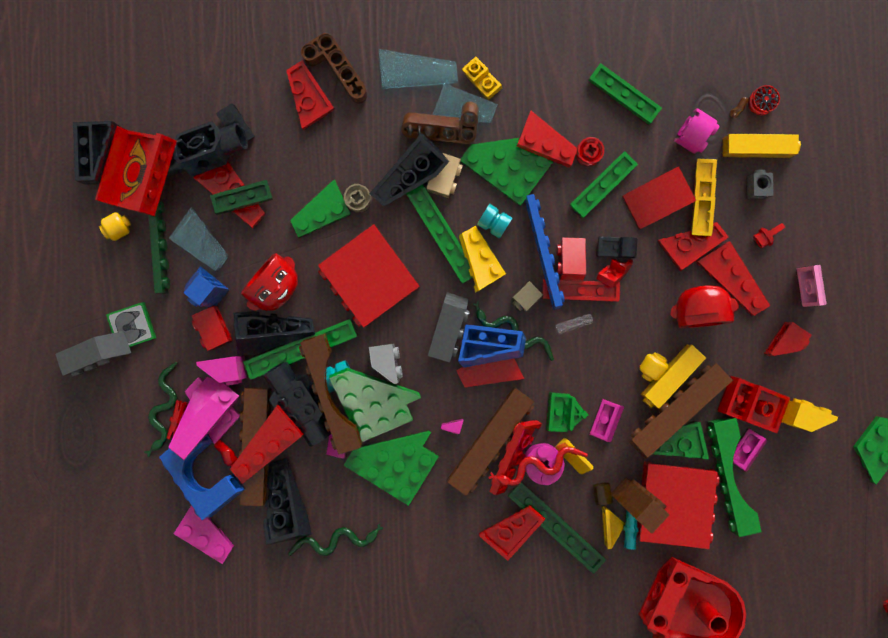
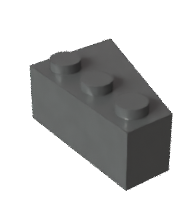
(449, 327)
(92, 352)

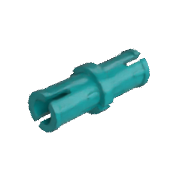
(630, 531)

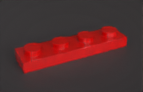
(585, 291)

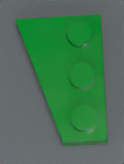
(321, 211)
(686, 443)

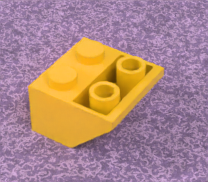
(806, 416)

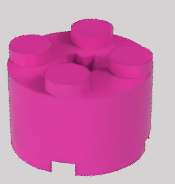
(696, 131)
(547, 453)

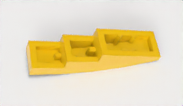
(705, 197)

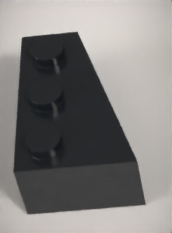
(91, 149)

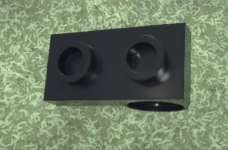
(231, 115)
(617, 247)

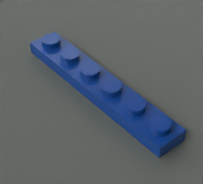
(546, 259)

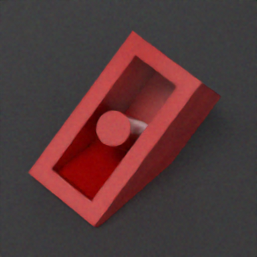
(788, 340)

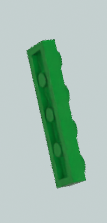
(624, 94)
(603, 184)

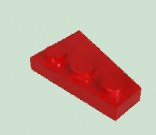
(546, 142)
(490, 373)

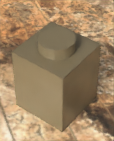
(526, 297)

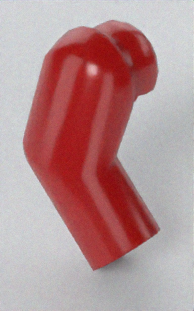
(227, 453)

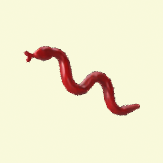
(504, 480)

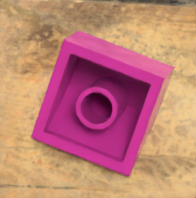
(227, 370)

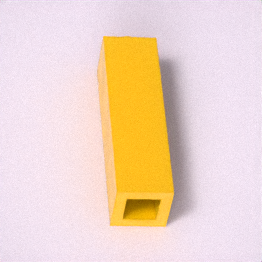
(761, 145)
(678, 371)

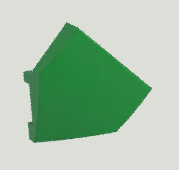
(563, 412)

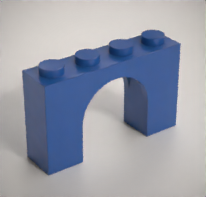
(203, 500)

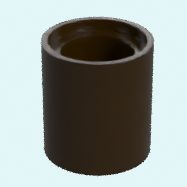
(602, 493)

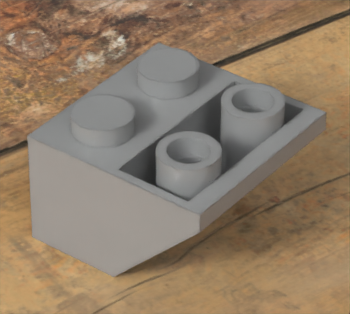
(384, 361)

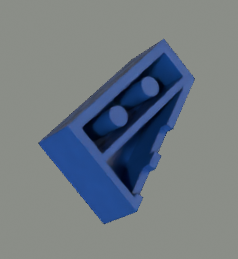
(204, 289)
(490, 345)

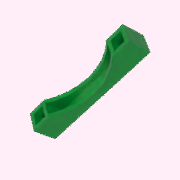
(725, 438)

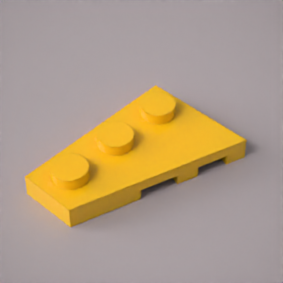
(482, 261)

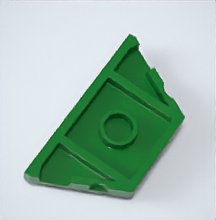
(873, 449)

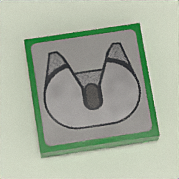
(134, 322)

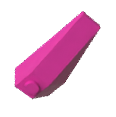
(205, 409)

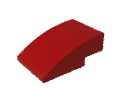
(659, 198)
(754, 404)

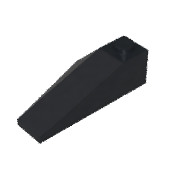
(415, 167)
(261, 332)
(285, 508)

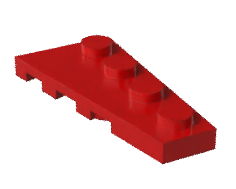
(225, 179)
(733, 276)
(270, 440)
(514, 453)

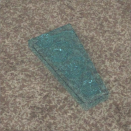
(414, 70)

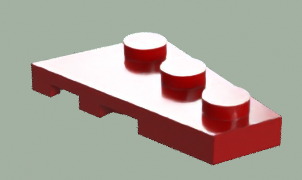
(308, 96)
(688, 248)
(512, 532)

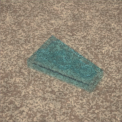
(452, 100)
(197, 240)

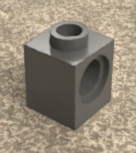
(756, 192)

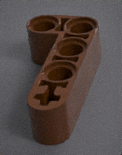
(340, 69)
(413, 121)

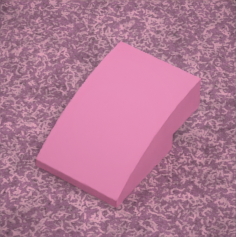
(811, 286)

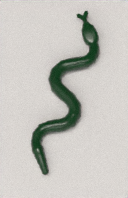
(514, 326)
(162, 407)
(334, 540)

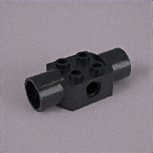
(206, 148)
(298, 401)

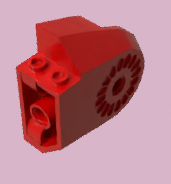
(692, 604)

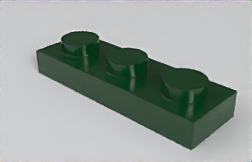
(241, 197)

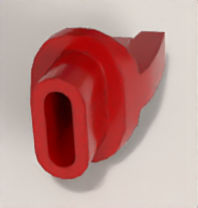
(765, 237)

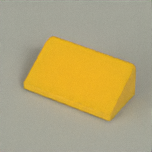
(580, 463)

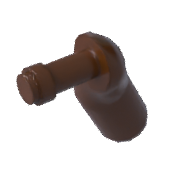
(741, 106)

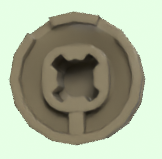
(357, 198)

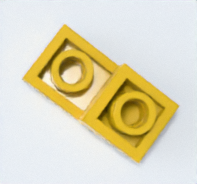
(481, 78)

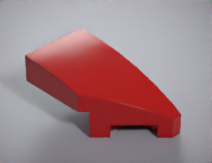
(614, 272)

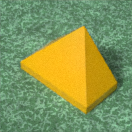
(611, 527)

